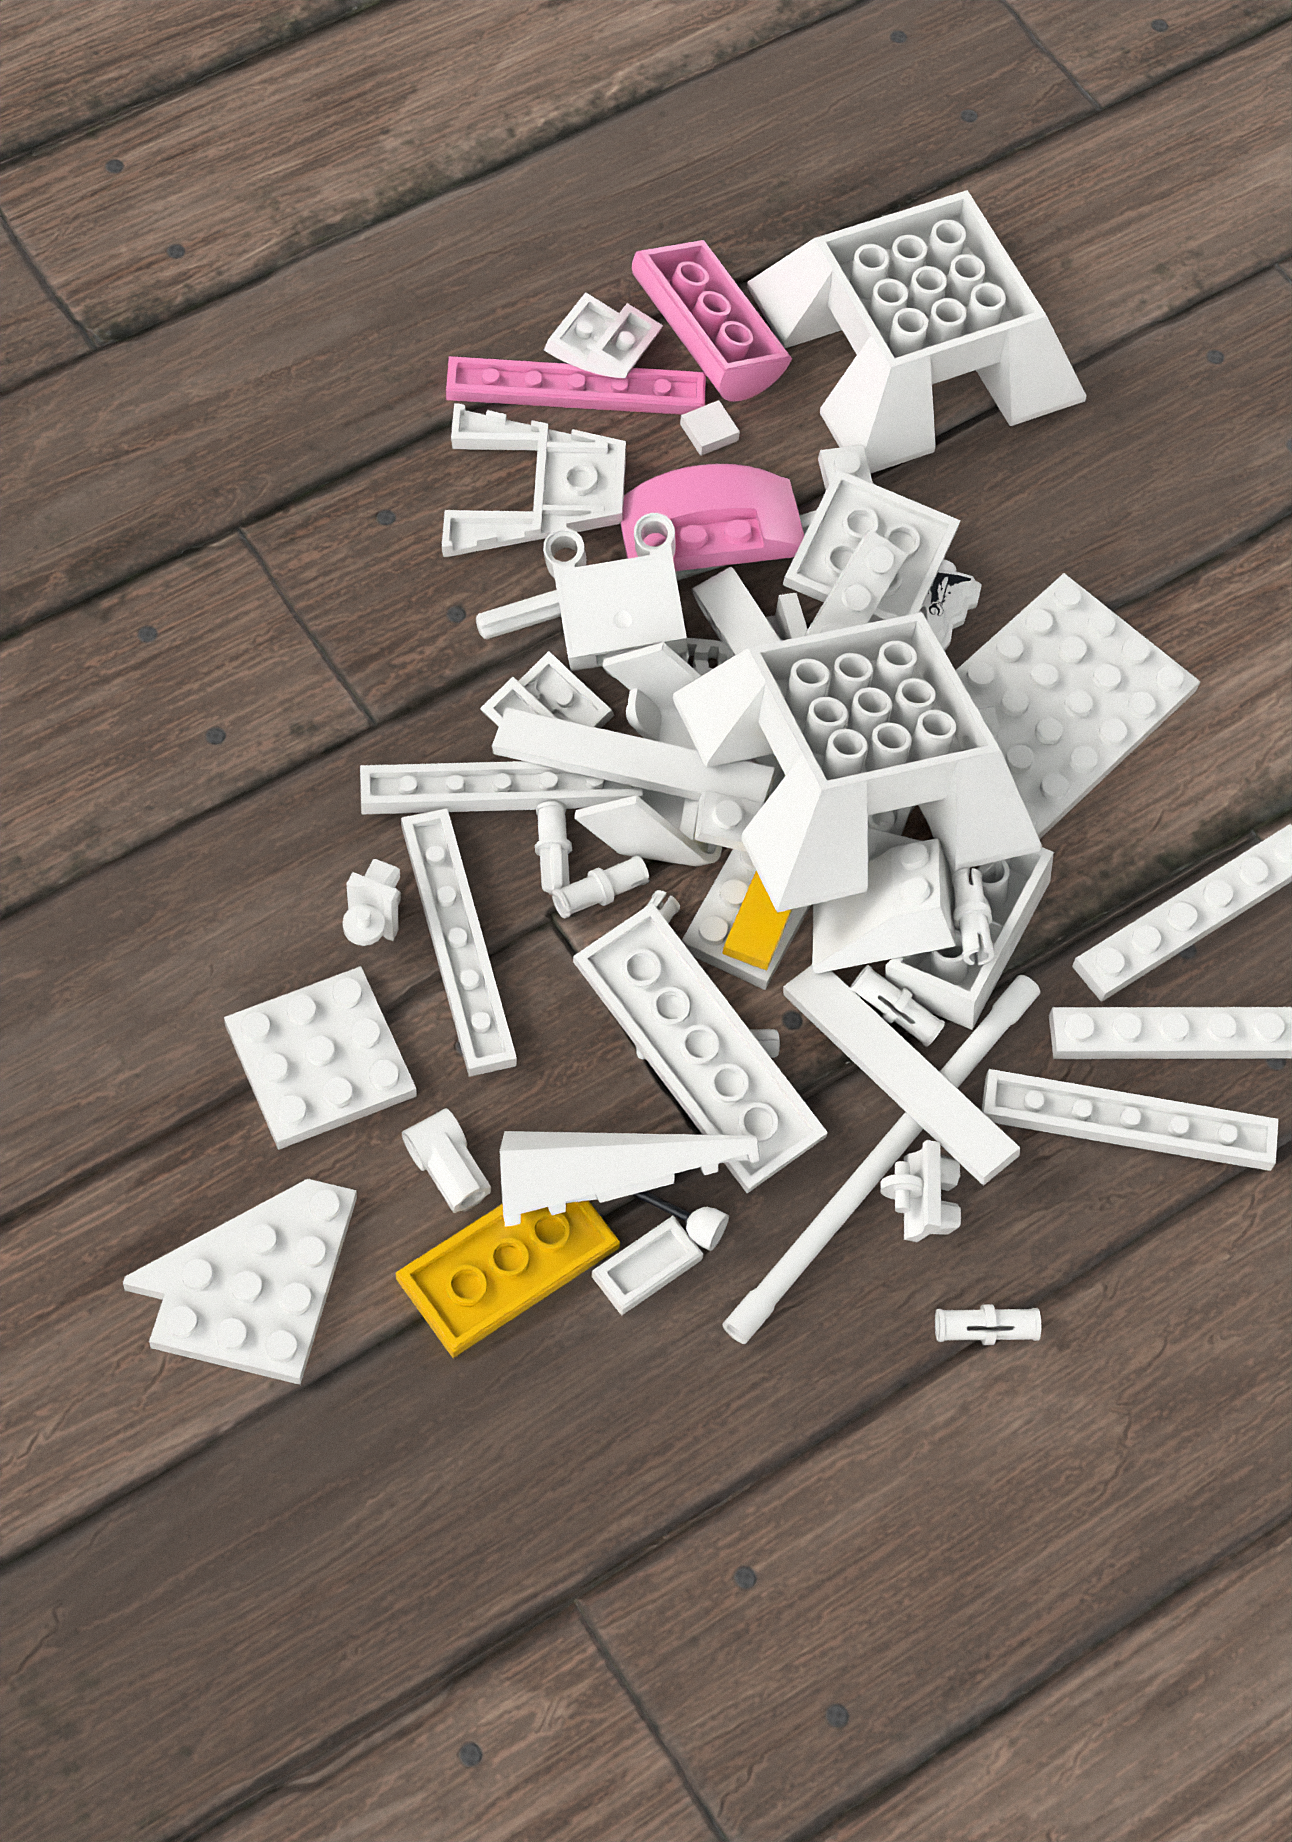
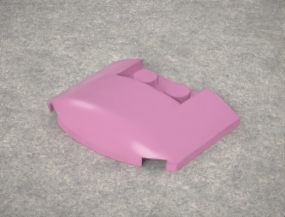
(718, 515)

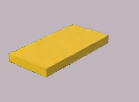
(500, 1271)

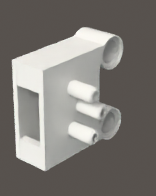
(618, 602)

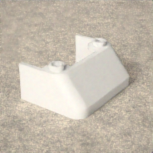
(660, 824)

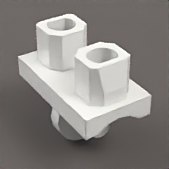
(372, 904)
(918, 1192)

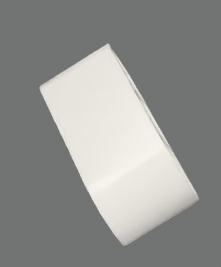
(733, 612)

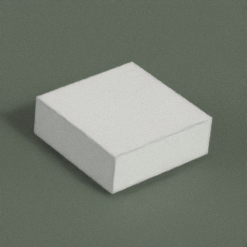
(709, 427)

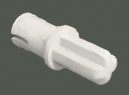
(553, 845)

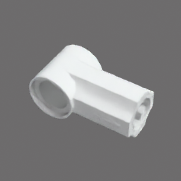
(441, 1149)

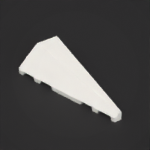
(578, 1166)

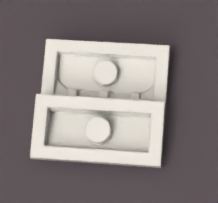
(602, 338)
(551, 692)

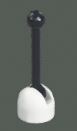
(703, 1226)

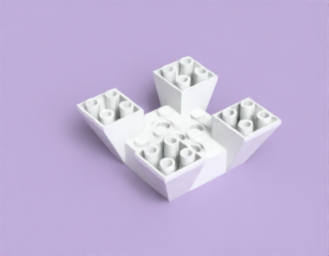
(919, 304)
(860, 729)

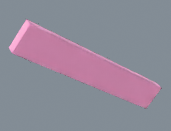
(573, 387)

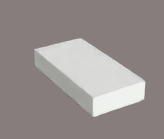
(647, 1265)

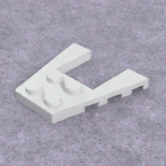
(575, 482)

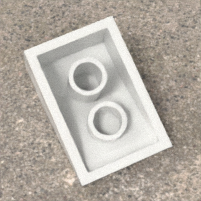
(900, 914)

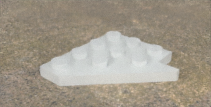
(252, 1285)

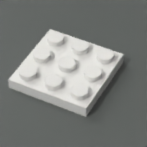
(841, 521)
(320, 1057)

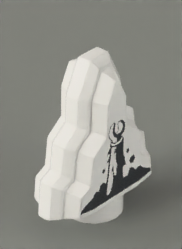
(949, 601)

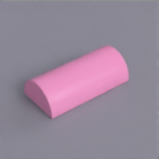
(712, 318)

